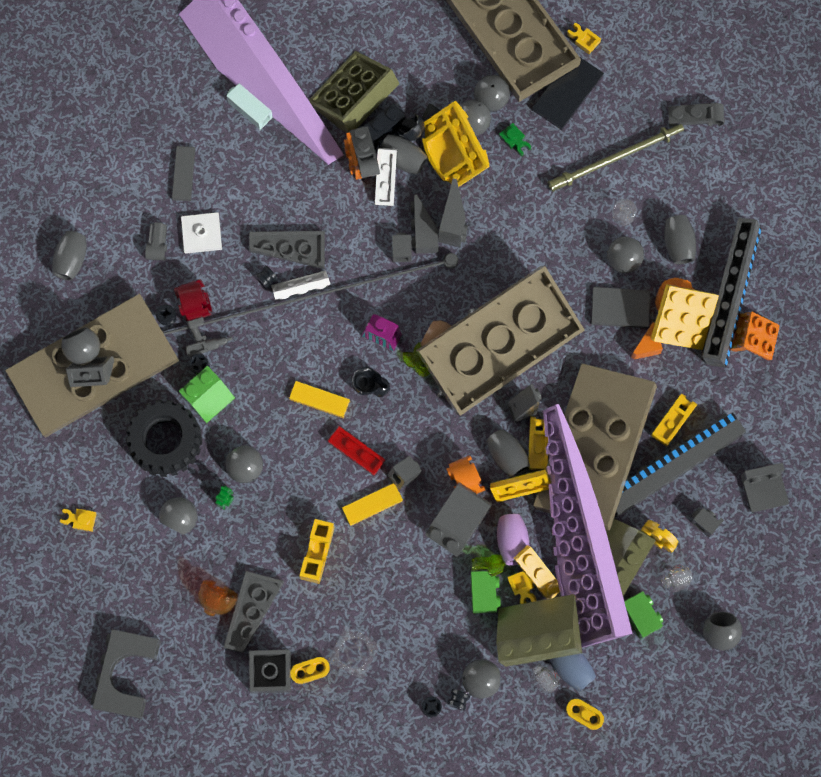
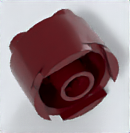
(193, 300)

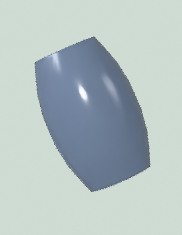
(574, 670)

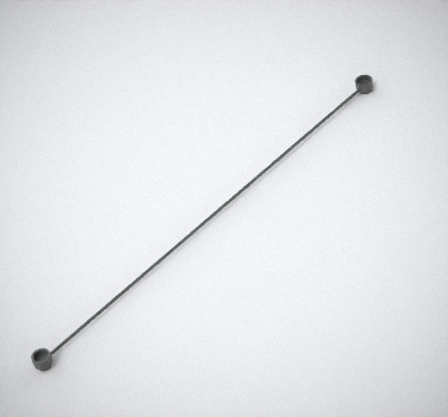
(450, 261)

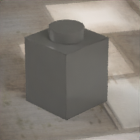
(401, 247)
(404, 472)

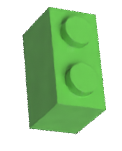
(484, 592)
(642, 615)

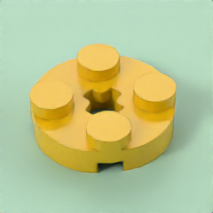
(662, 537)

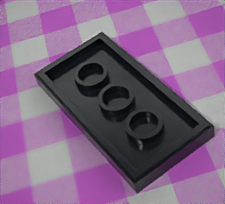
(567, 94)

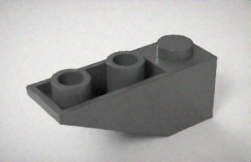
(425, 230)
(525, 404)

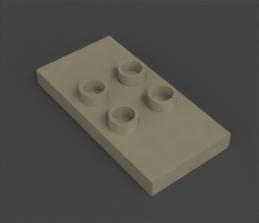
(518, 42)
(126, 334)
(500, 340)
(606, 423)

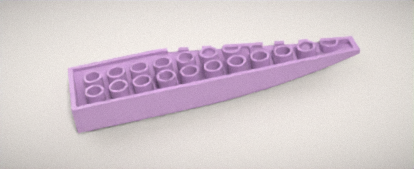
(247, 58)
(581, 539)

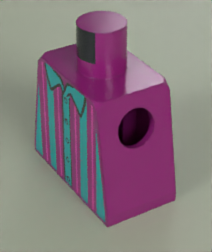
(382, 331)

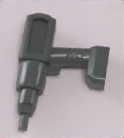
(202, 344)

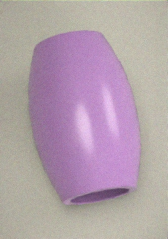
(511, 537)

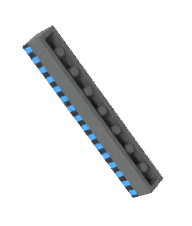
(732, 292)
(679, 460)

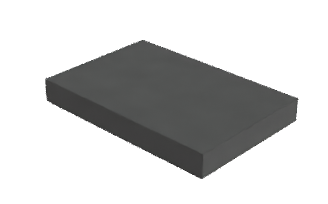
(620, 307)

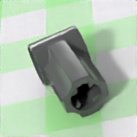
(157, 242)

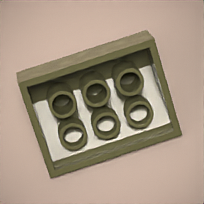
(354, 91)
(628, 551)
(538, 631)

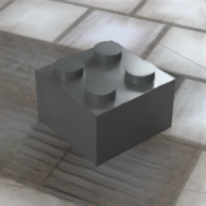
(270, 671)

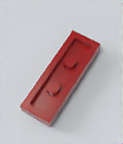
(356, 451)

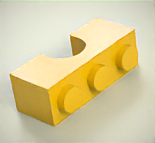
(317, 552)

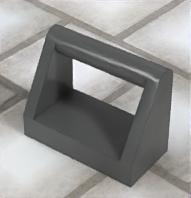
(91, 374)

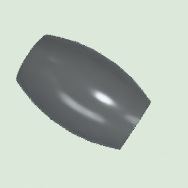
(409, 156)
(680, 239)
(69, 255)
(508, 453)

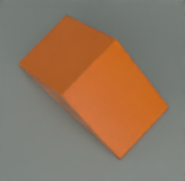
(647, 346)

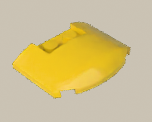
(453, 145)

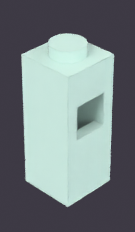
(249, 106)

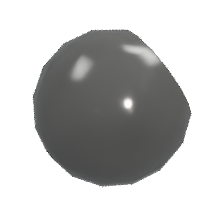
(493, 97)
(478, 115)
(625, 254)
(81, 346)
(244, 464)
(178, 515)
(722, 630)
(481, 678)

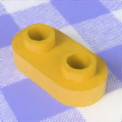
(310, 671)
(584, 714)

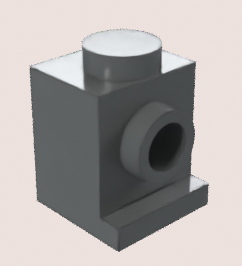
(705, 521)

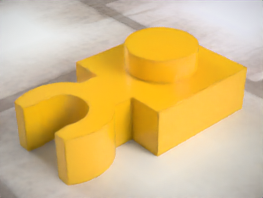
(585, 40)
(81, 520)
(521, 585)

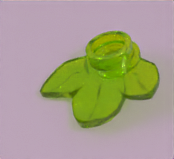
(413, 360)
(493, 564)

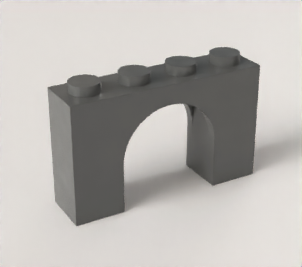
(120, 646)

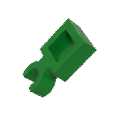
(513, 137)
(224, 498)

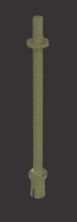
(567, 178)

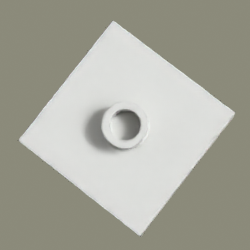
(201, 233)

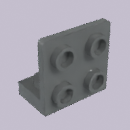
(765, 487)

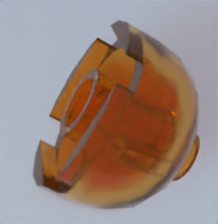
(215, 598)

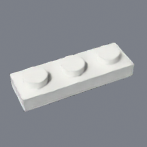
(386, 179)
(300, 285)

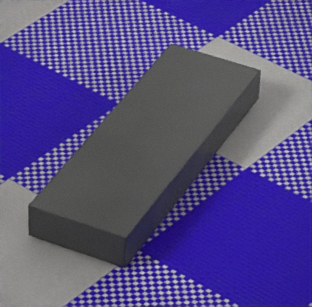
(183, 173)

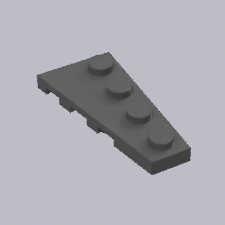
(293, 246)
(251, 607)

